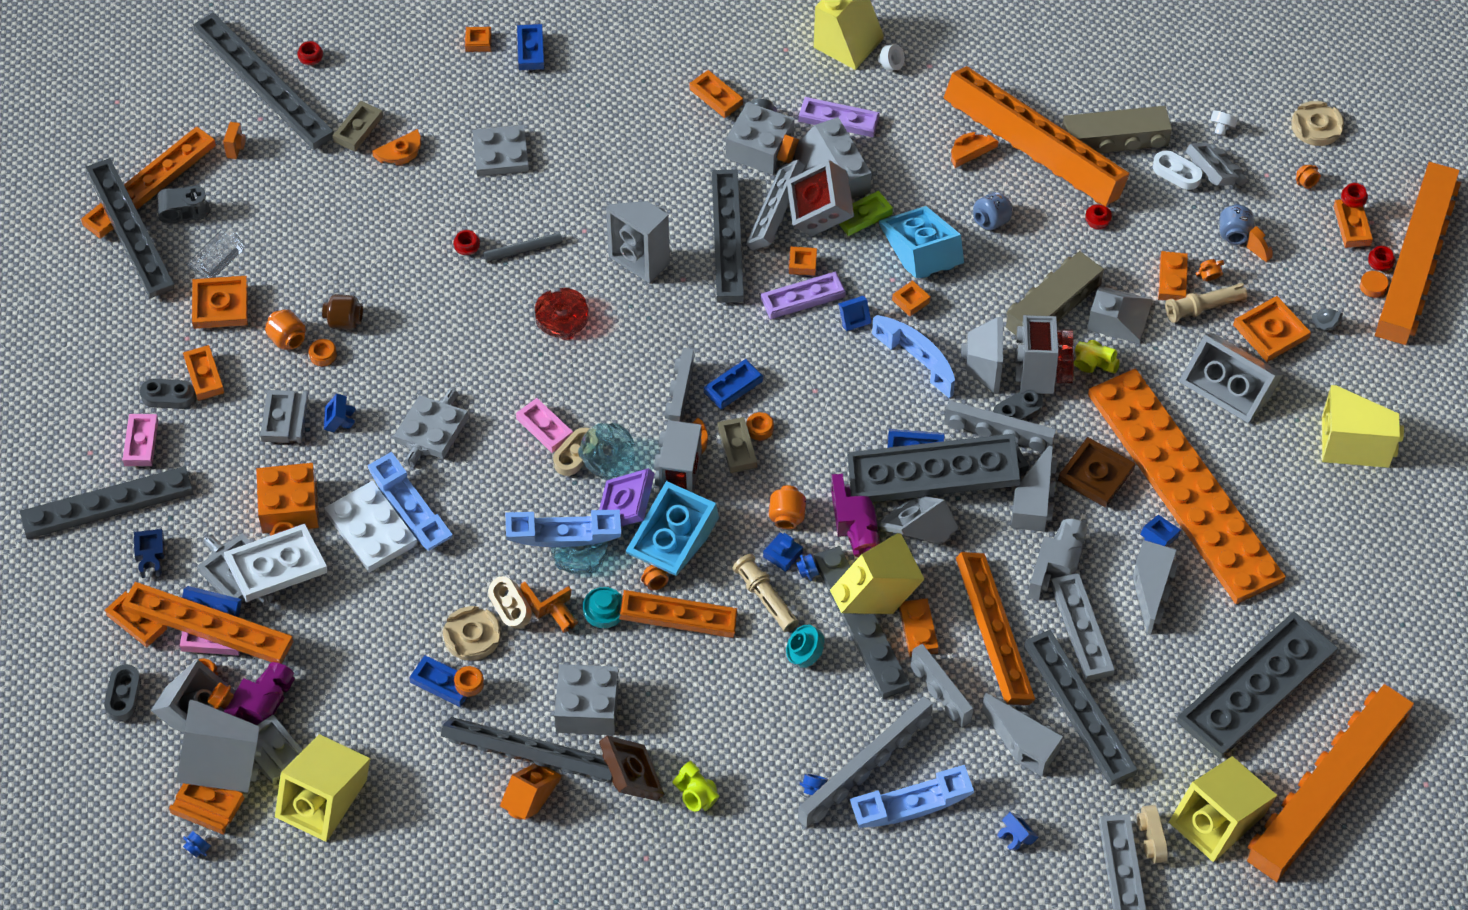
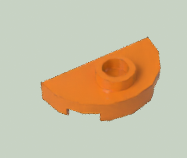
(970, 147)
(399, 150)

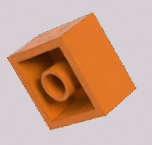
(287, 495)

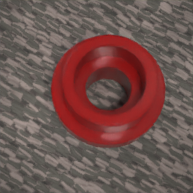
(310, 53)
(1354, 195)
(1096, 221)
(466, 237)
(1381, 258)

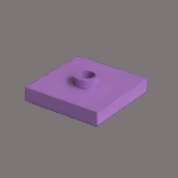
(629, 495)

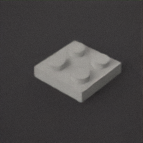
(500, 150)

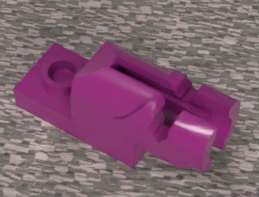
(854, 516)
(261, 699)

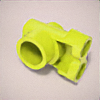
(1094, 354)
(697, 790)

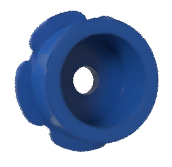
(807, 567)
(812, 783)
(196, 844)

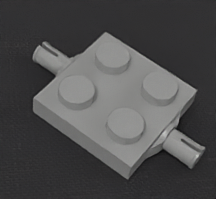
(431, 427)
(217, 571)

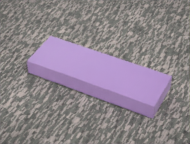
(854, 119)
(803, 295)

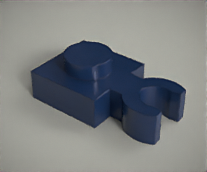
(148, 549)

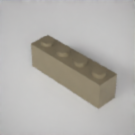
(1121, 129)
(1059, 291)

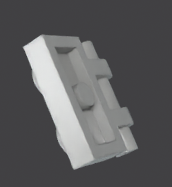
(1215, 164)

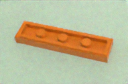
(678, 613)

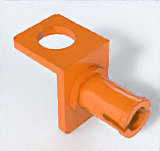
(553, 605)

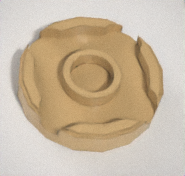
(1317, 123)
(471, 633)

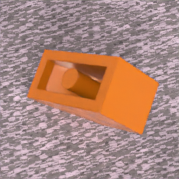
(529, 791)

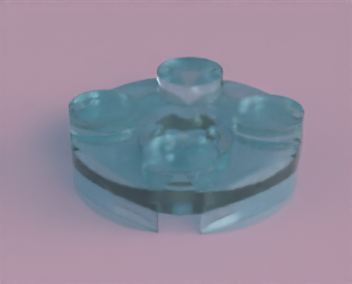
(594, 457)
(580, 561)

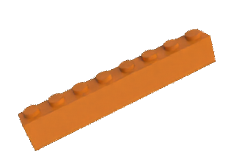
(1036, 136)
(1417, 254)
(1329, 783)

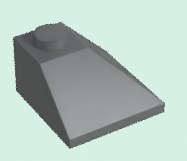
(1119, 314)
(985, 353)
(921, 519)
(192, 684)

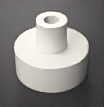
(891, 57)
(1223, 121)

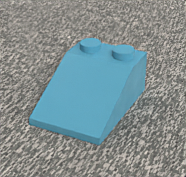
(923, 241)
(673, 529)

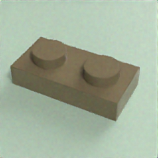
(357, 126)
(737, 445)

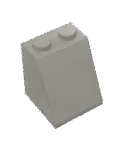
(218, 750)

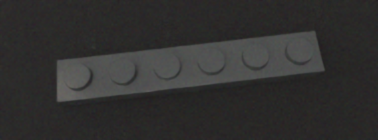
(130, 228)
(727, 236)
(106, 502)
(865, 631)
(1080, 708)
(520, 746)

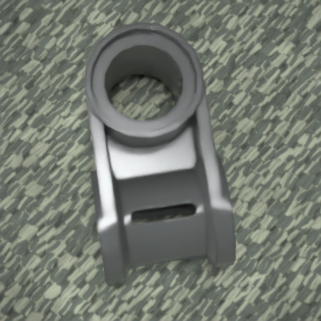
(180, 204)

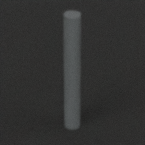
(522, 247)

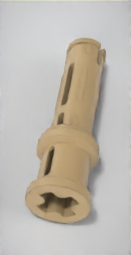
(1195, 304)
(759, 584)

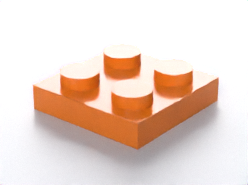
(219, 302)
(1271, 328)

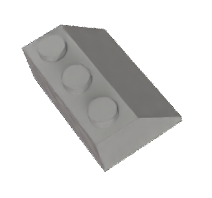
(832, 142)
(639, 237)
(1230, 377)

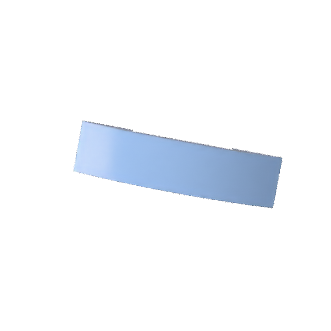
(894, 332)
(408, 503)
(563, 531)
(913, 801)

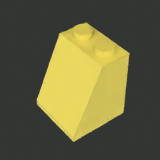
(846, 30)
(1358, 430)
(879, 579)
(320, 786)
(1221, 807)

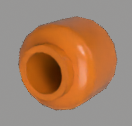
(285, 329)
(787, 507)

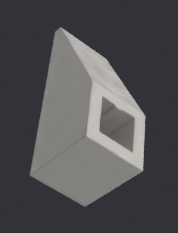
(1031, 498)
(1150, 579)
(1025, 738)

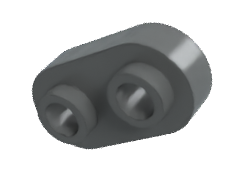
(166, 393)
(1020, 407)
(122, 695)

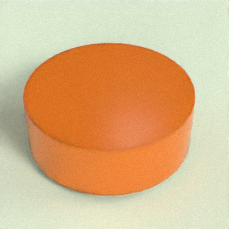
(1373, 284)
(322, 352)
(760, 426)
(469, 681)

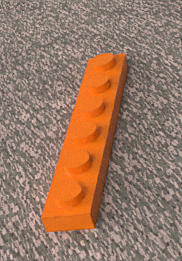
(155, 177)
(207, 623)
(995, 629)

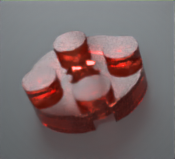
(566, 325)
(1065, 361)

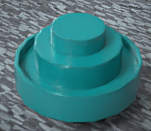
(602, 607)
(805, 646)

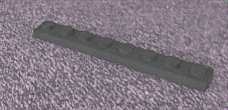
(263, 81)

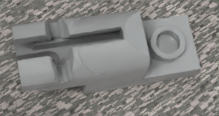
(1058, 555)

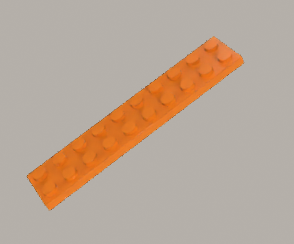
(1186, 486)

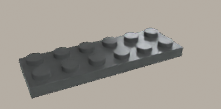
(934, 468)
(1256, 685)

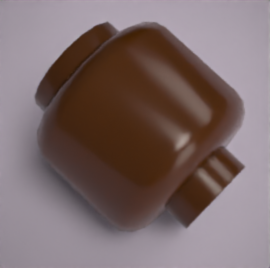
(343, 312)

